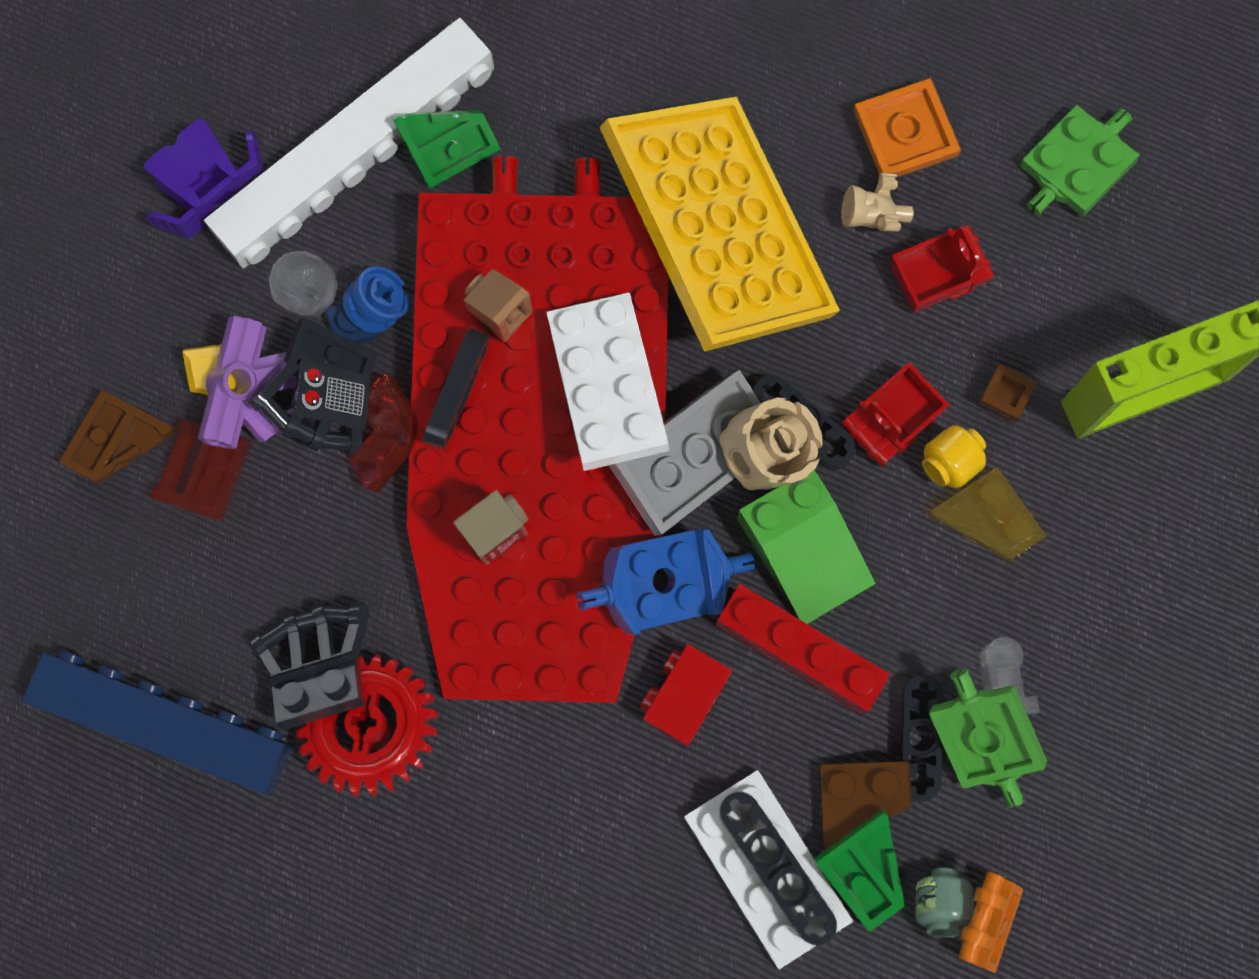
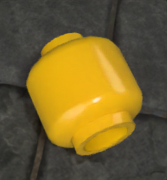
(954, 456)

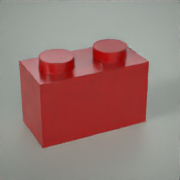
(685, 695)

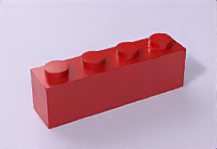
(802, 650)

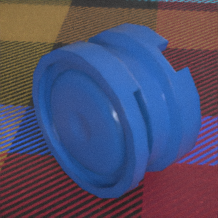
(375, 300)

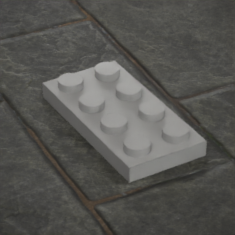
(694, 468)

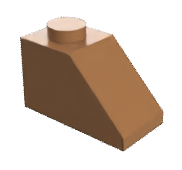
(498, 303)

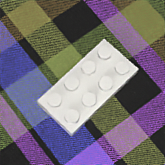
(607, 382)
(743, 882)

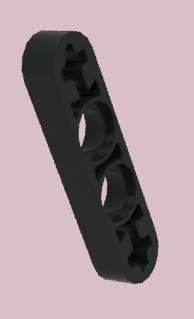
(782, 864)

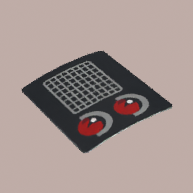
(333, 395)

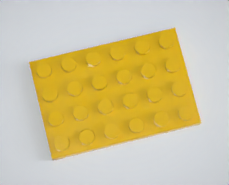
(719, 221)

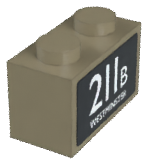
(493, 526)

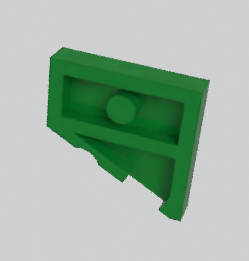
(445, 141)
(866, 871)

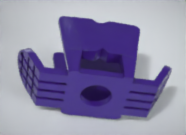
(199, 177)

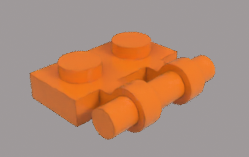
(990, 922)

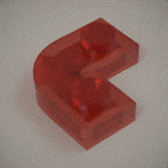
(392, 438)

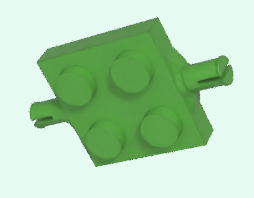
(1079, 161)
(988, 737)

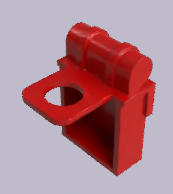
(941, 268)
(895, 415)

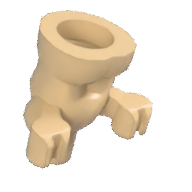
(875, 208)

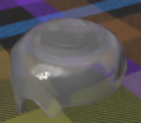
(303, 283)

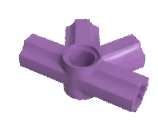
(229, 410)

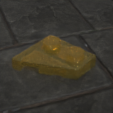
(991, 516)

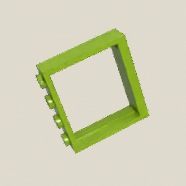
(1164, 371)

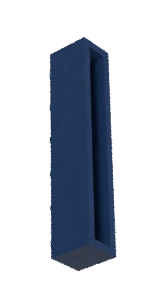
(158, 724)

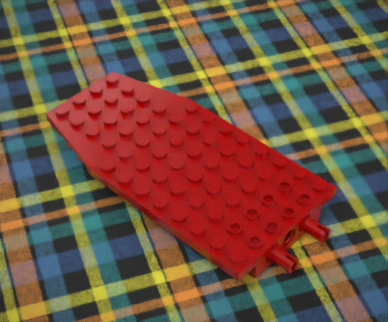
(516, 622)

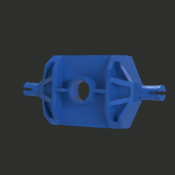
(695, 586)

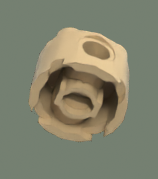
(771, 444)

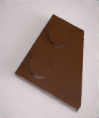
(112, 438)
(860, 790)

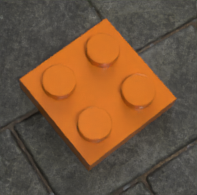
(907, 129)

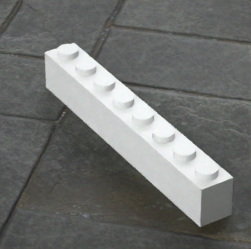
(349, 145)

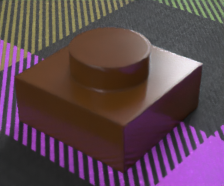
(1007, 393)

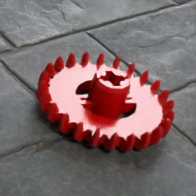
(361, 766)

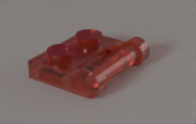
(211, 477)

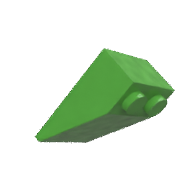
(806, 547)

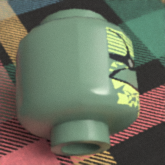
(944, 903)

